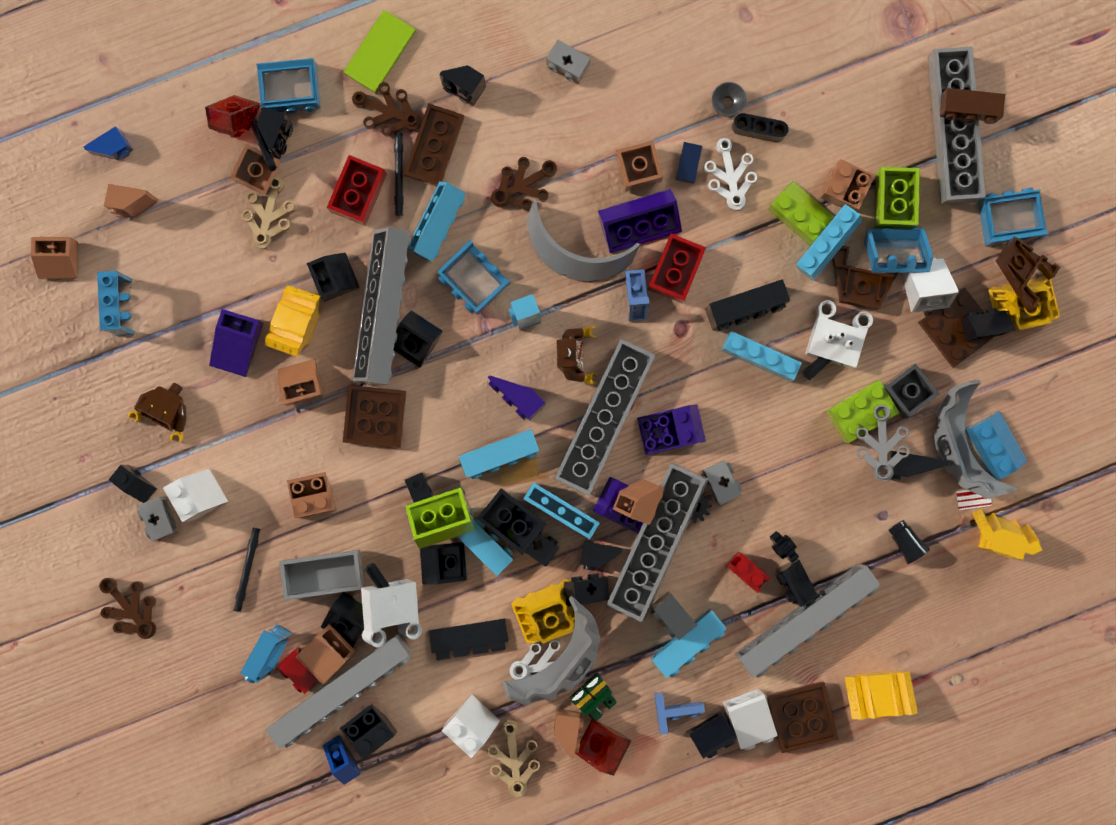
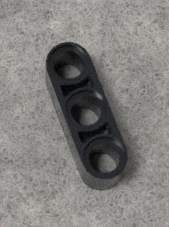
(768, 124)

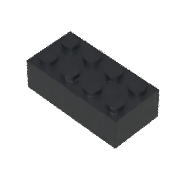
(748, 304)

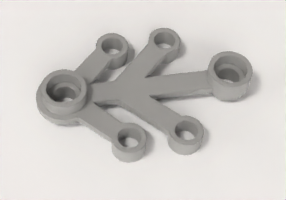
(883, 446)

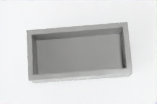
(322, 574)

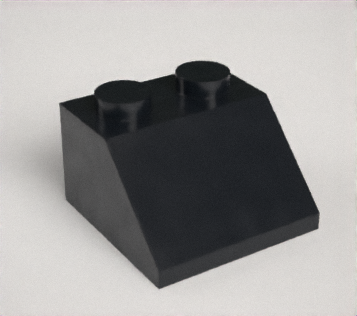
(986, 325)
(416, 338)
(443, 563)
(346, 618)

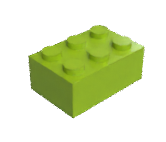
(897, 197)
(858, 411)

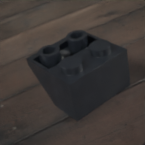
(463, 82)
(275, 130)
(333, 276)
(796, 582)
(368, 731)
(712, 735)

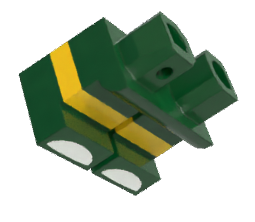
(588, 703)

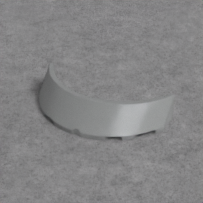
(570, 264)
(953, 445)
(567, 669)

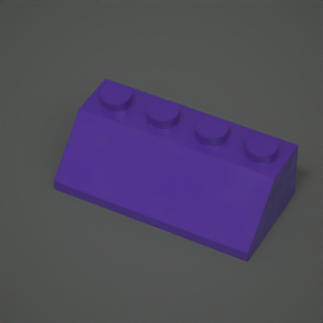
(640, 220)

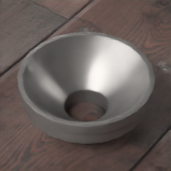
(732, 91)

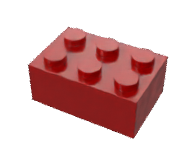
(357, 190)
(676, 268)

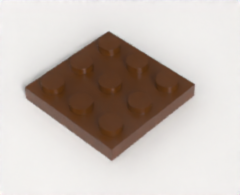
(946, 329)
(374, 416)
(802, 717)

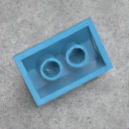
(996, 446)

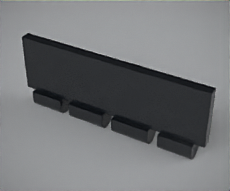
(466, 636)

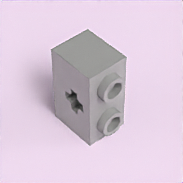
(563, 53)
(721, 493)
(164, 526)

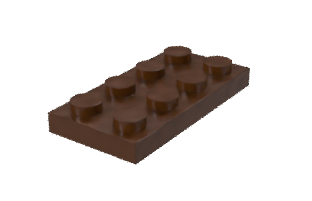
(434, 145)

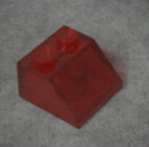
(232, 115)
(603, 747)

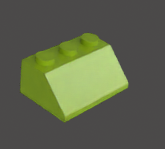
(801, 213)
(439, 518)

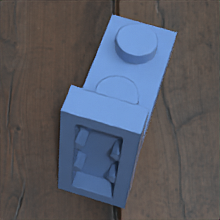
(637, 295)
(675, 711)

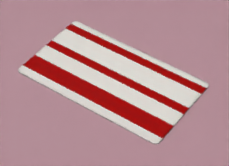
(970, 500)

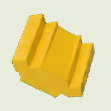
(1046, 310)
(293, 321)
(1005, 536)
(544, 614)
(880, 694)

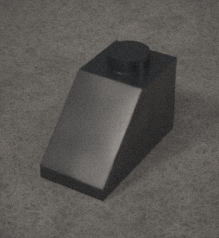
(132, 483)
(597, 555)

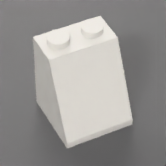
(930, 289)
(195, 495)
(750, 719)
(470, 725)

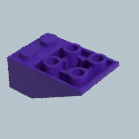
(234, 342)
(523, 398)
(671, 429)
(606, 503)

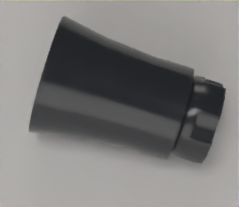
(908, 542)

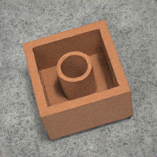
(639, 166)

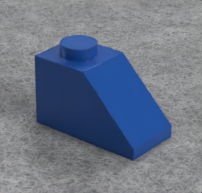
(110, 145)
(341, 760)

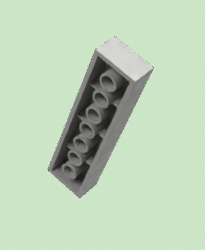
(956, 140)
(381, 306)
(604, 417)
(657, 543)
(806, 620)
(337, 692)

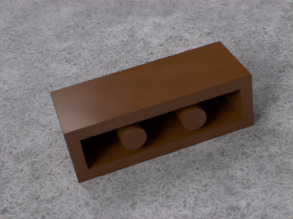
(972, 105)

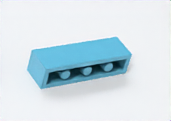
(436, 221)
(829, 242)
(525, 312)
(761, 356)
(499, 453)
(561, 510)
(487, 548)
(682, 651)

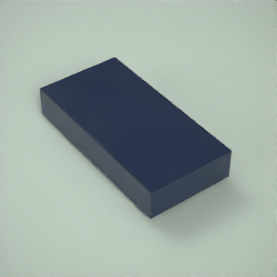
(689, 162)

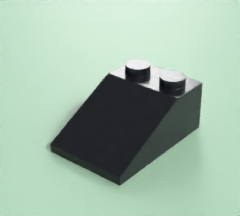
(913, 465)
(512, 521)

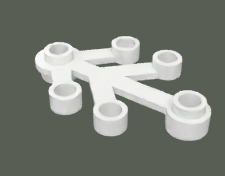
(730, 176)
(541, 664)

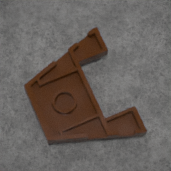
(1019, 265)
(858, 285)

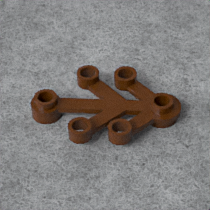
(389, 111)
(521, 185)
(130, 610)

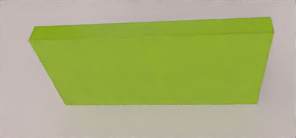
(379, 51)

